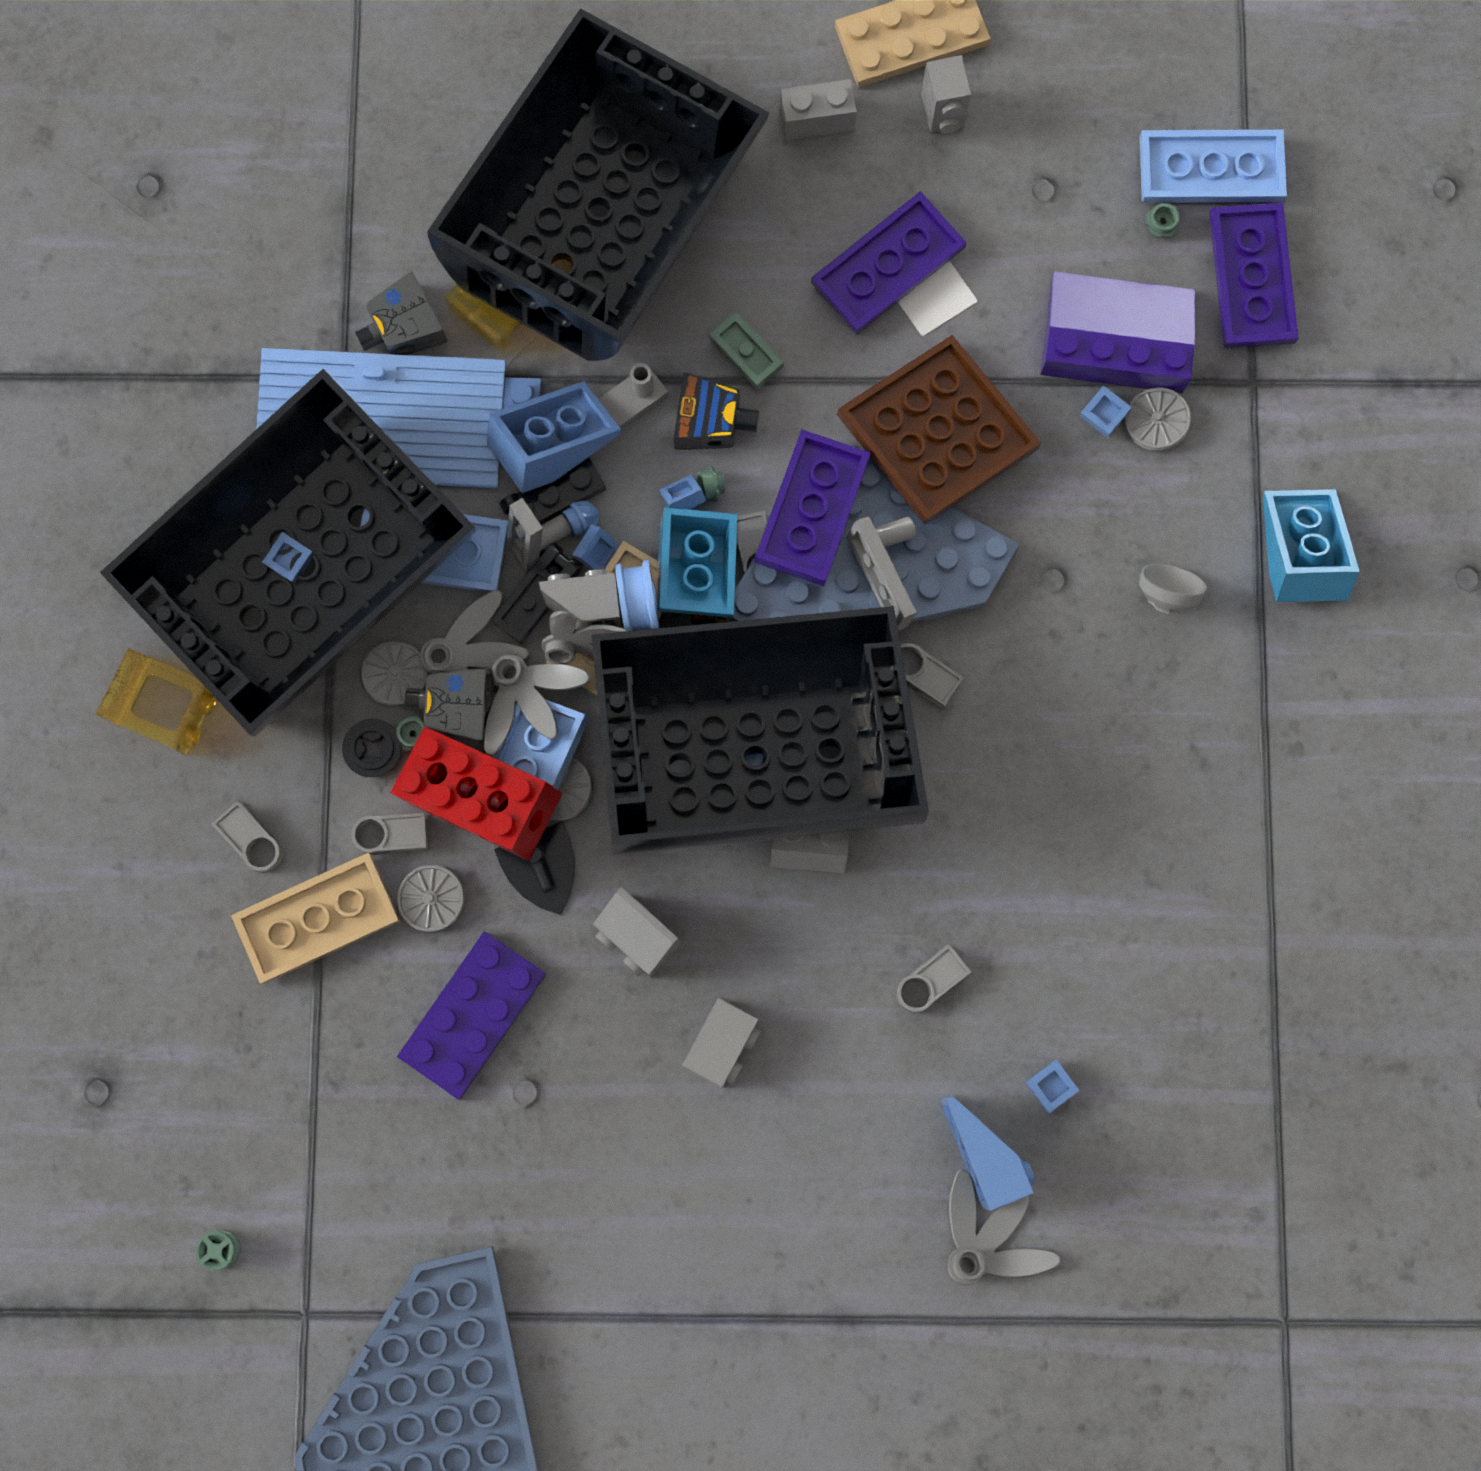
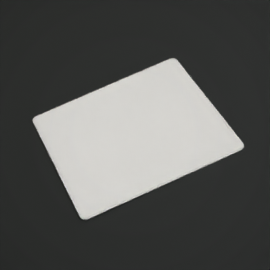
(937, 299)

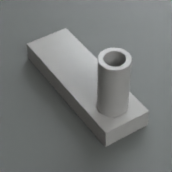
(634, 395)
(528, 537)
(869, 547)

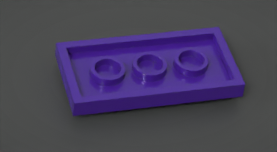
(888, 262)
(1253, 275)
(812, 507)
(471, 1015)

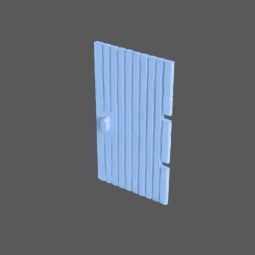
(423, 403)

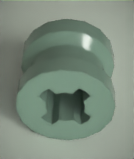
(211, 1254)

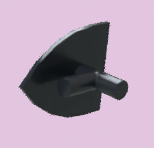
(549, 872)

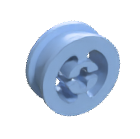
(637, 597)

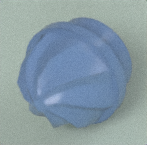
(581, 516)

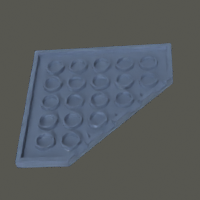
(943, 568)
(432, 1382)

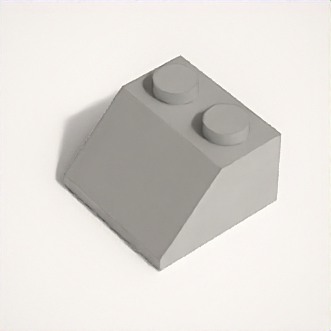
(635, 933)

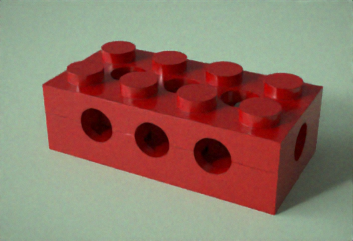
(476, 793)

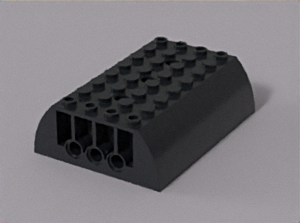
(567, 152)
(303, 478)
(765, 690)

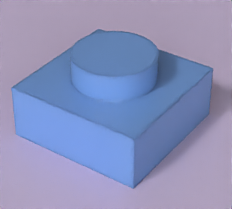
(520, 390)
(1105, 411)
(683, 494)
(595, 548)
(281, 563)
(1051, 1086)

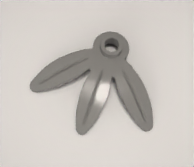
(468, 624)
(566, 641)
(531, 702)
(996, 1229)

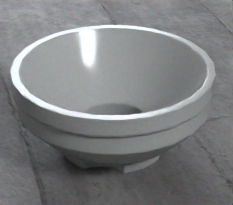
(1171, 587)

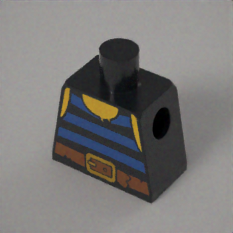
(710, 415)

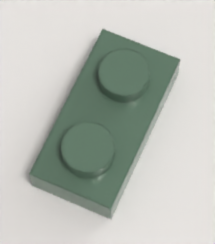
(746, 350)

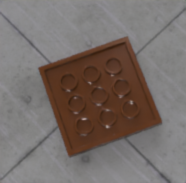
(938, 429)

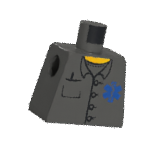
(401, 320)
(454, 701)

